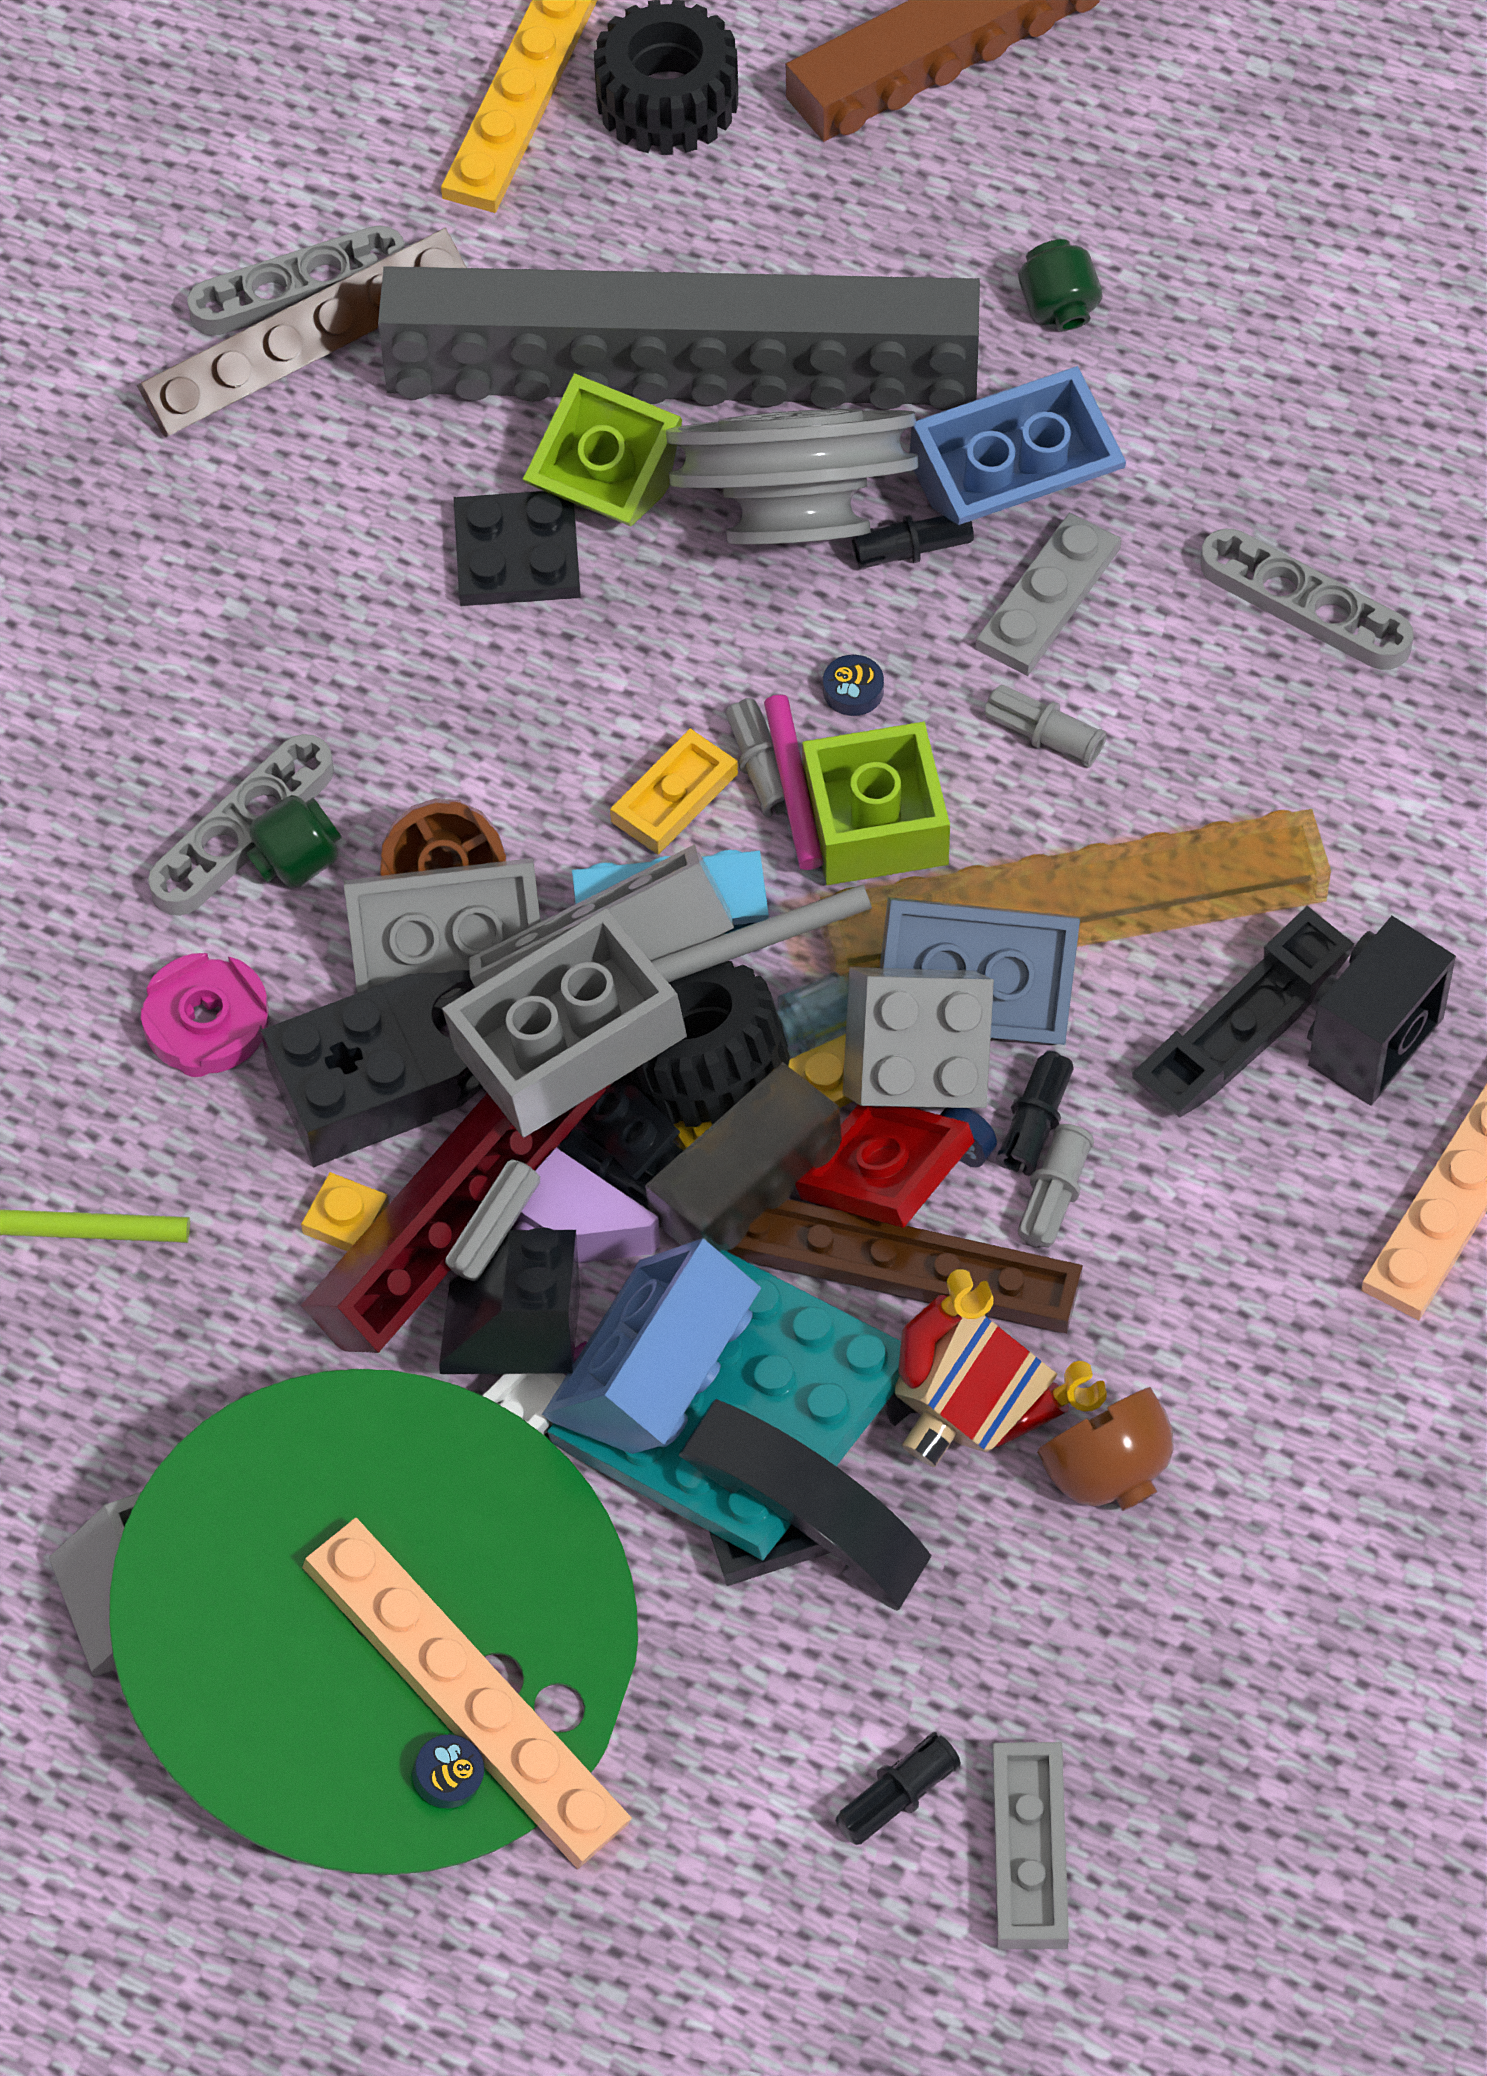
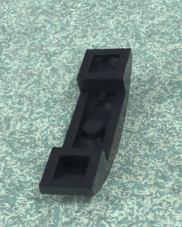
(1248, 1018)
(811, 1496)

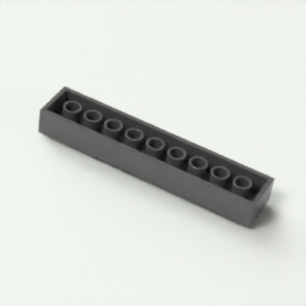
(681, 335)

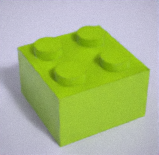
(876, 803)

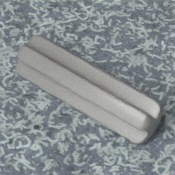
(492, 1220)

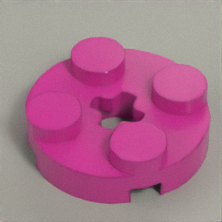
(212, 1045)

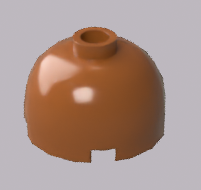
(440, 837)
(1112, 1453)

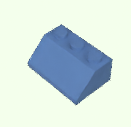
(1013, 447)
(655, 1348)

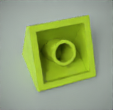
(605, 452)

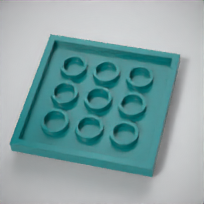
(792, 1367)

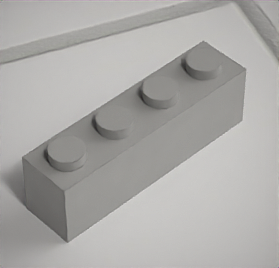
(659, 908)

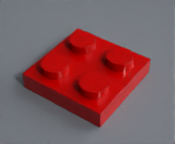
(887, 1162)

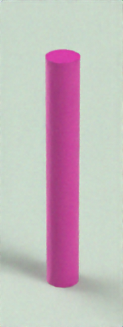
(793, 782)

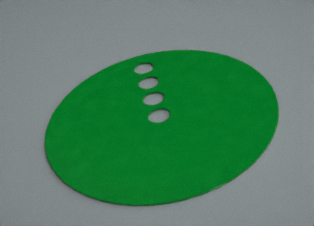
(269, 1691)

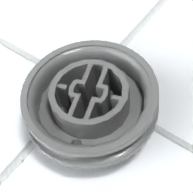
(793, 468)

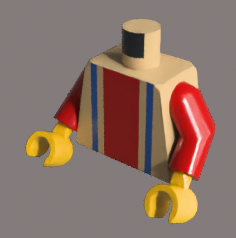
(976, 1379)

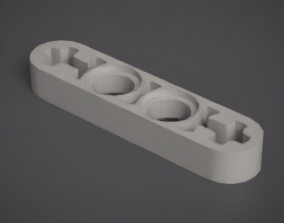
(288, 270)
(1312, 592)
(233, 820)

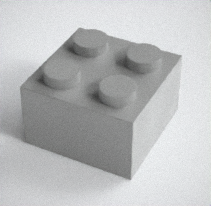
(918, 1037)

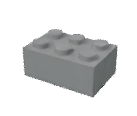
(565, 1022)

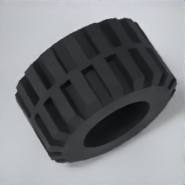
(666, 109)
(727, 1050)

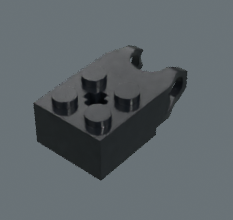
(370, 1064)

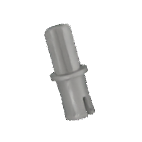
(1045, 724)
(757, 755)
(1055, 1185)

